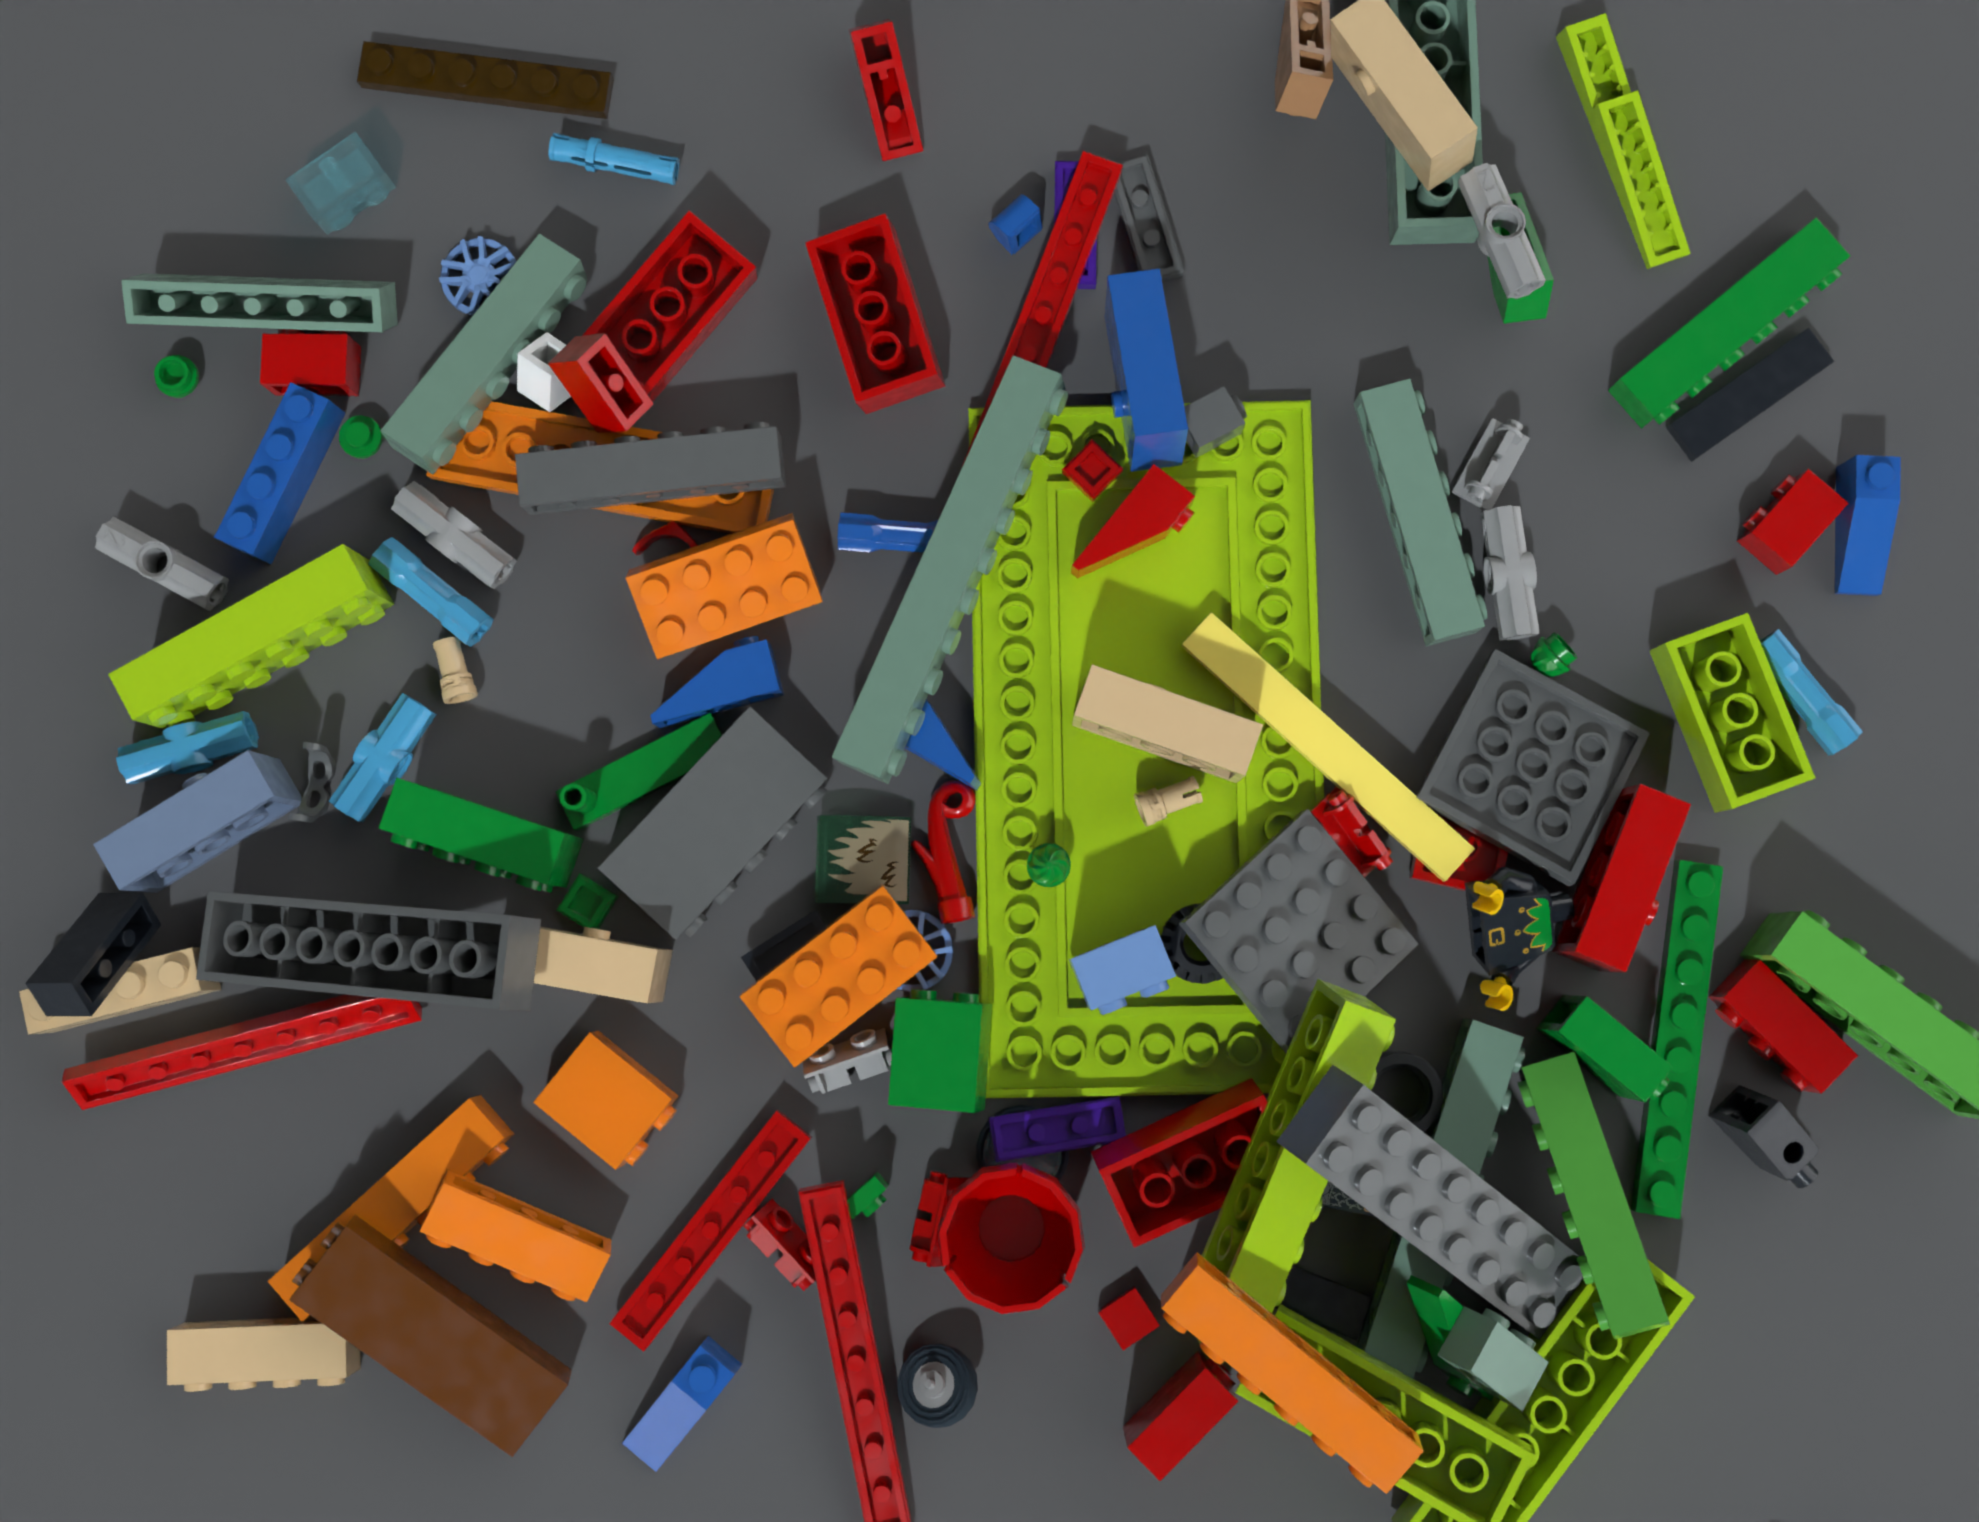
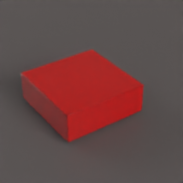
(1092, 470)
(1128, 1318)

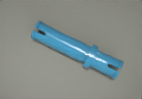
(606, 157)

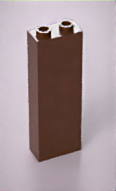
(430, 1334)

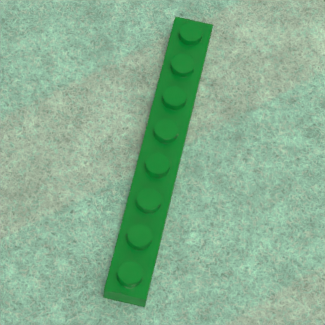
(1678, 1037)

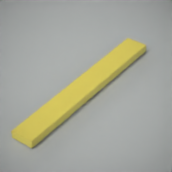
(1328, 747)

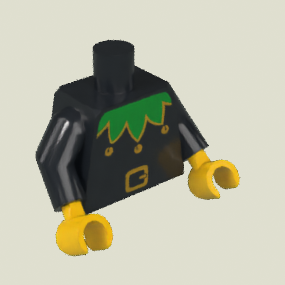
(1511, 927)

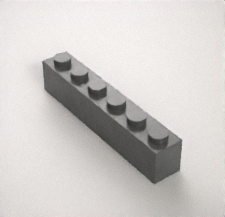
(650, 469)

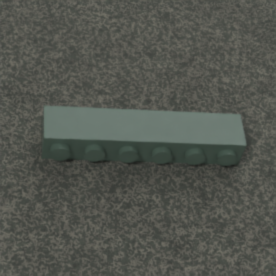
(260, 302)
(485, 354)
(1419, 512)

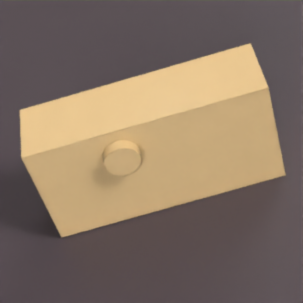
(1402, 91)
(1166, 724)
(601, 965)

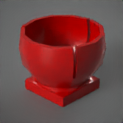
(1011, 1238)

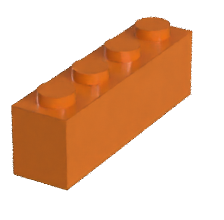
(516, 1237)

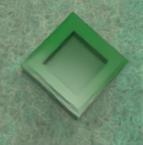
(587, 902)

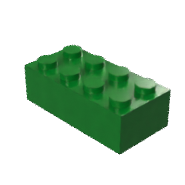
(475, 832)

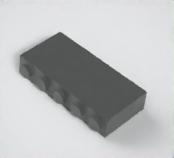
(714, 825)

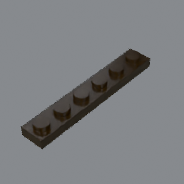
(485, 80)

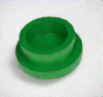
(176, 376)
(360, 437)

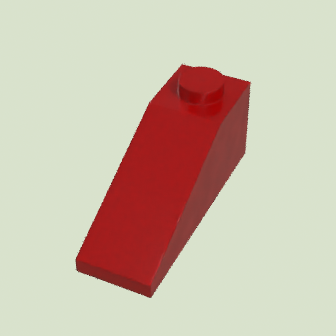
(886, 89)
(1141, 520)

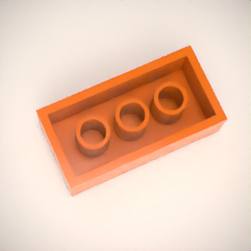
(724, 586)
(838, 975)

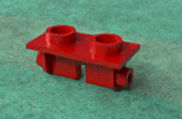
(1350, 832)
(933, 1199)
(775, 1228)

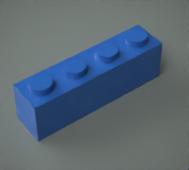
(280, 473)

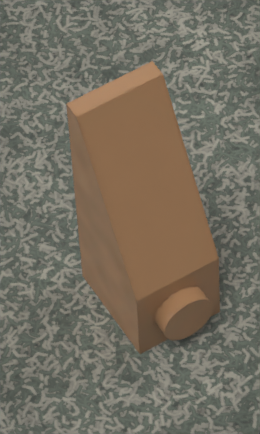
(1304, 58)

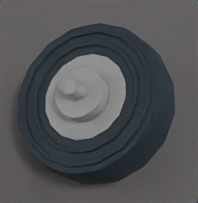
(937, 1385)

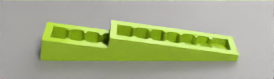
(1624, 139)

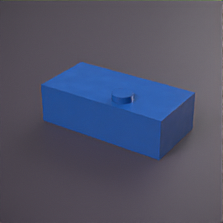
(1145, 370)

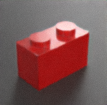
(318, 362)
(600, 383)
(1791, 521)

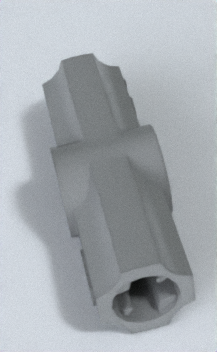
(1492, 208)
(453, 534)
(142, 554)
(1509, 573)

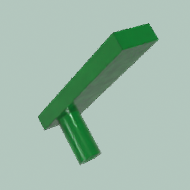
(638, 773)

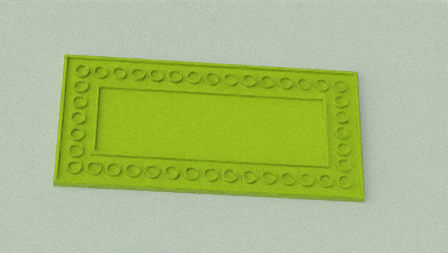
(1049, 782)

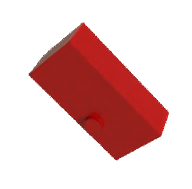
(674, 302)
(875, 314)
(1622, 879)
(1180, 1163)

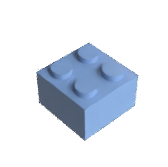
(1123, 969)

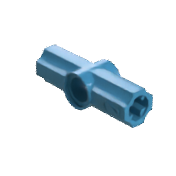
(187, 747)
(382, 757)

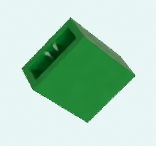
(1606, 1048)
(940, 1052)

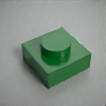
(868, 1196)

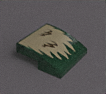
(861, 855)

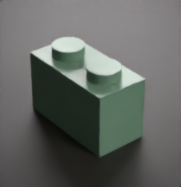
(1493, 1356)

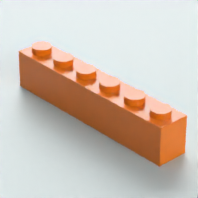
(406, 1191)
(1291, 1374)

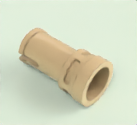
(456, 682)
(1156, 804)

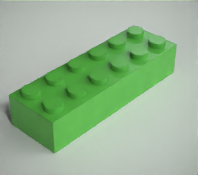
(1872, 1006)

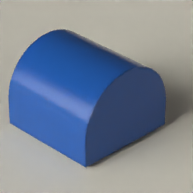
(1017, 224)

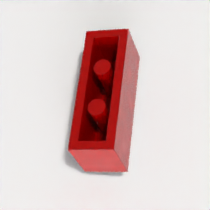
(1782, 1027)

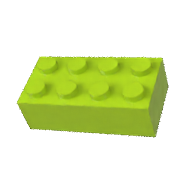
(1732, 713)

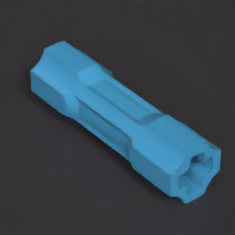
(452, 609)
(1823, 717)

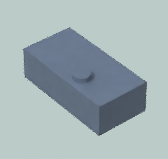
(198, 822)

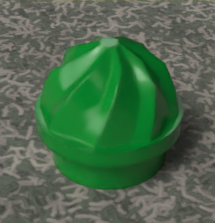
(1552, 656)
(1048, 865)

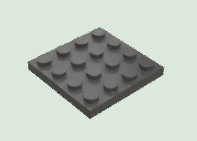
(1532, 767)
(1294, 919)

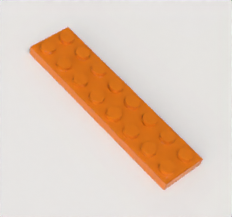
(488, 462)

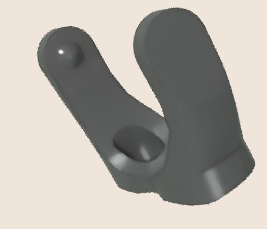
(317, 754)

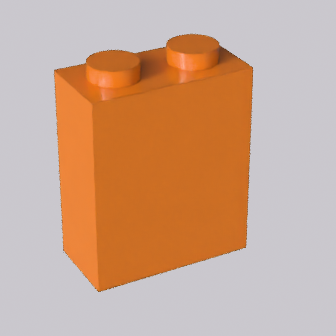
(607, 1100)

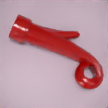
(941, 859)

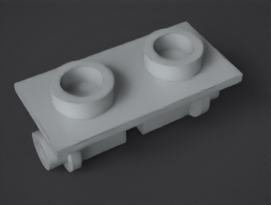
(1491, 463)
(865, 1051)

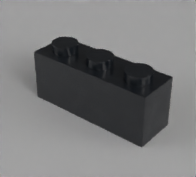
(93, 954)

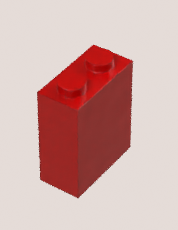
(1180, 1414)

